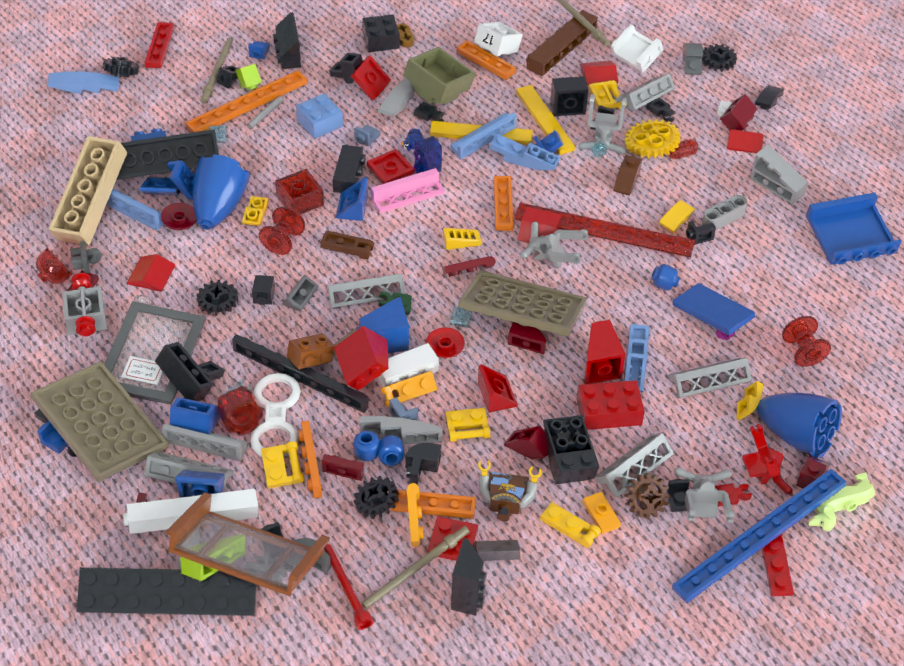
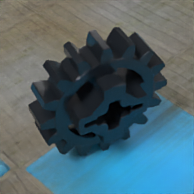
(719, 57)
(120, 66)
(217, 297)
(378, 497)

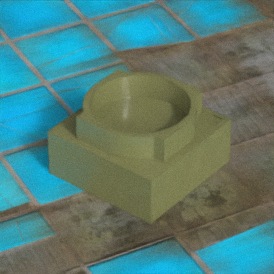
(438, 76)

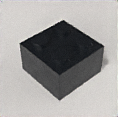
(380, 33)
(569, 96)

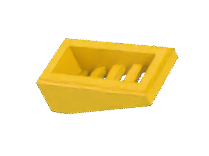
(453, 241)

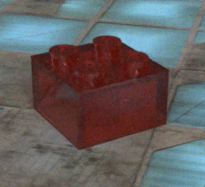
(299, 192)

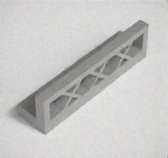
(647, 91)
(361, 284)
(706, 371)
(211, 443)
(630, 459)
(168, 466)

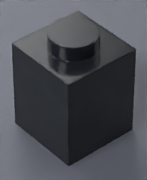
(263, 289)

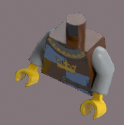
(507, 492)

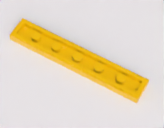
(544, 117)
(459, 130)

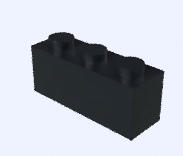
(348, 167)
(183, 372)

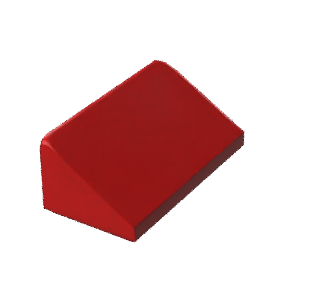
(745, 141)

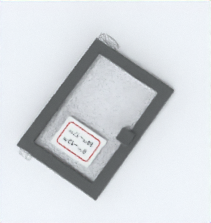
(140, 342)

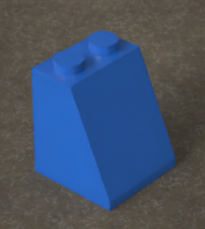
(390, 323)

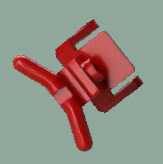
(765, 462)

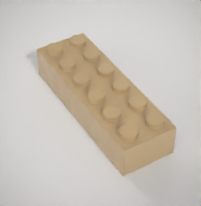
(88, 190)

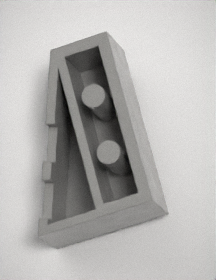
(777, 175)

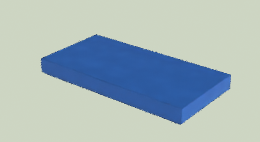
(713, 309)

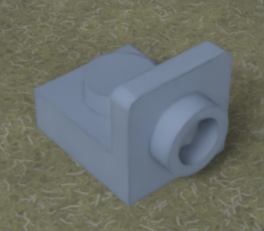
(366, 134)
(399, 410)

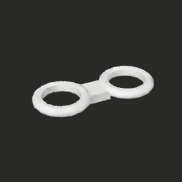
(275, 412)

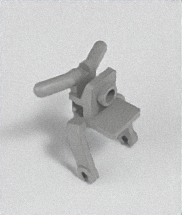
(604, 128)
(549, 246)
(704, 497)

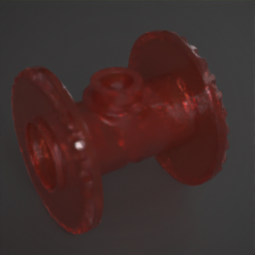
(277, 237)
(810, 350)

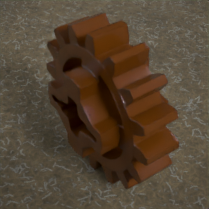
(651, 503)

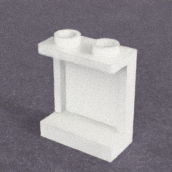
(636, 49)

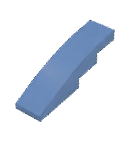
(88, 81)
(637, 354)

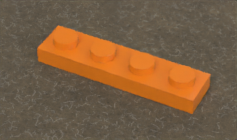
(486, 60)
(503, 203)
(311, 465)
(439, 504)

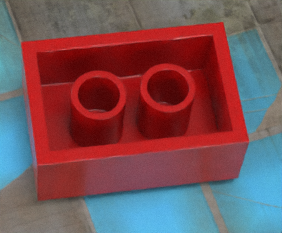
(610, 404)

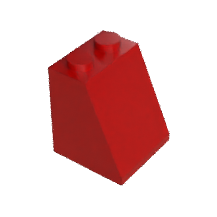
(604, 354)
(362, 357)

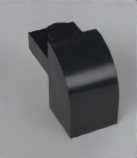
(346, 67)
(422, 457)

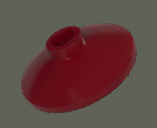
(178, 216)

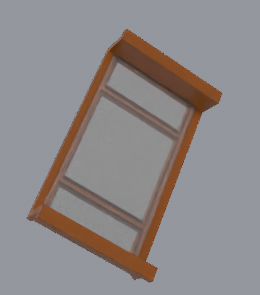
(242, 548)

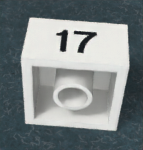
(498, 38)

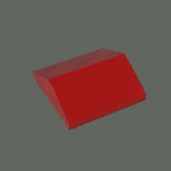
(599, 72)
(547, 222)
(151, 272)

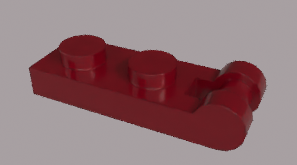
(470, 266)

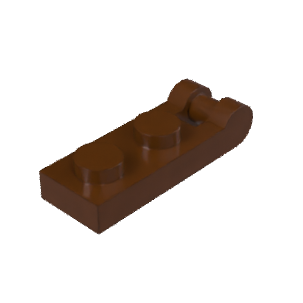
(347, 244)

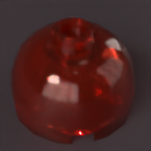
(51, 268)

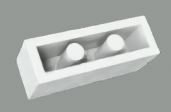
(410, 364)

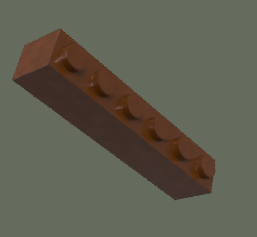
(559, 44)

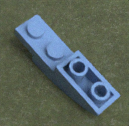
(529, 156)

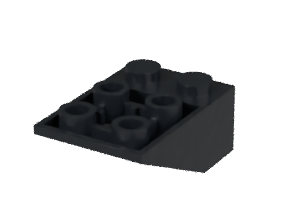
(570, 450)

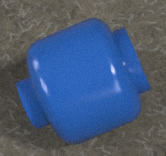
(665, 277)
(366, 445)
(391, 450)

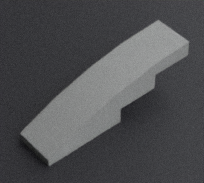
(397, 98)
(408, 430)

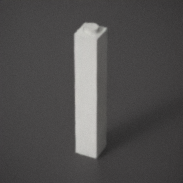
(164, 513)

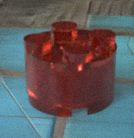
(239, 411)

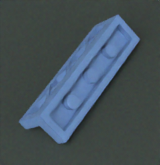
(484, 135)
(135, 209)

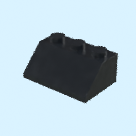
(287, 43)
(468, 581)

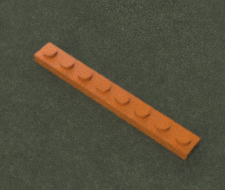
(247, 102)

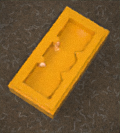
(601, 512)

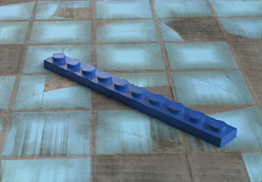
(758, 535)

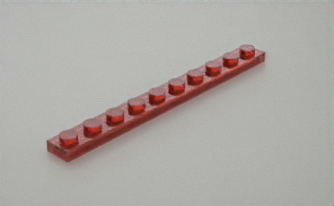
(619, 232)

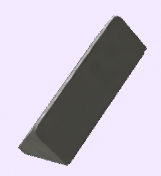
(300, 293)
(498, 550)

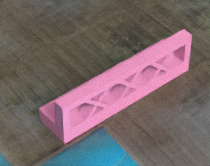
(405, 187)

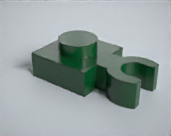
(406, 300)

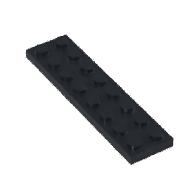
(163, 593)

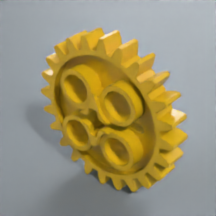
(652, 138)

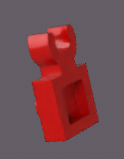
(734, 493)

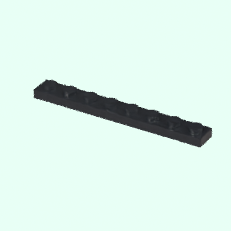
(306, 376)

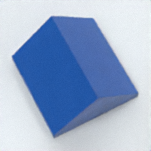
(353, 201)
(196, 483)

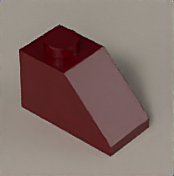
(527, 338)
(528, 442)
(811, 471)

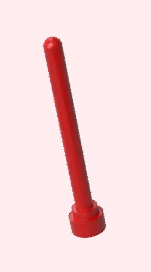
(362, 618)

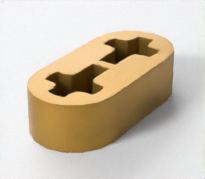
(406, 34)

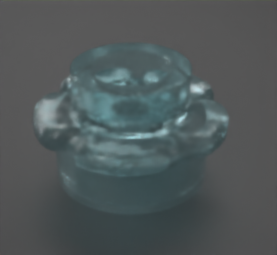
(599, 150)

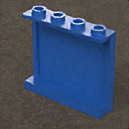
(851, 229)

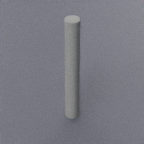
(265, 112)

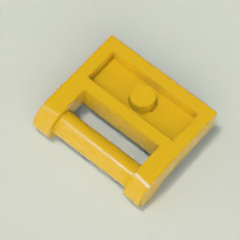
(603, 96)
(465, 420)
(275, 467)

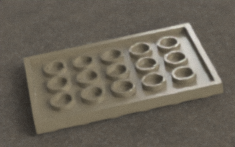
(523, 303)
(99, 421)

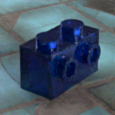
(428, 155)

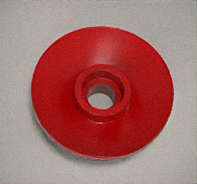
(446, 342)

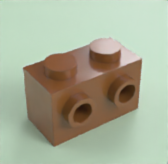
(310, 351)

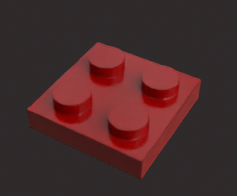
(370, 77)
(390, 166)
(447, 526)

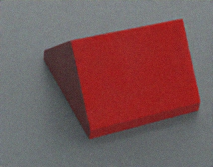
(495, 389)

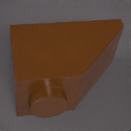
(628, 175)

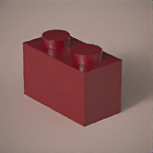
(739, 113)

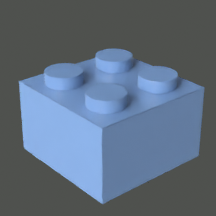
(319, 115)

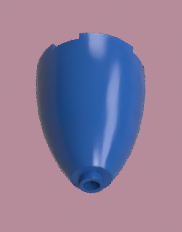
(217, 189)
(802, 420)

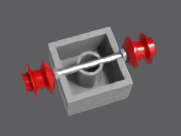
(84, 307)

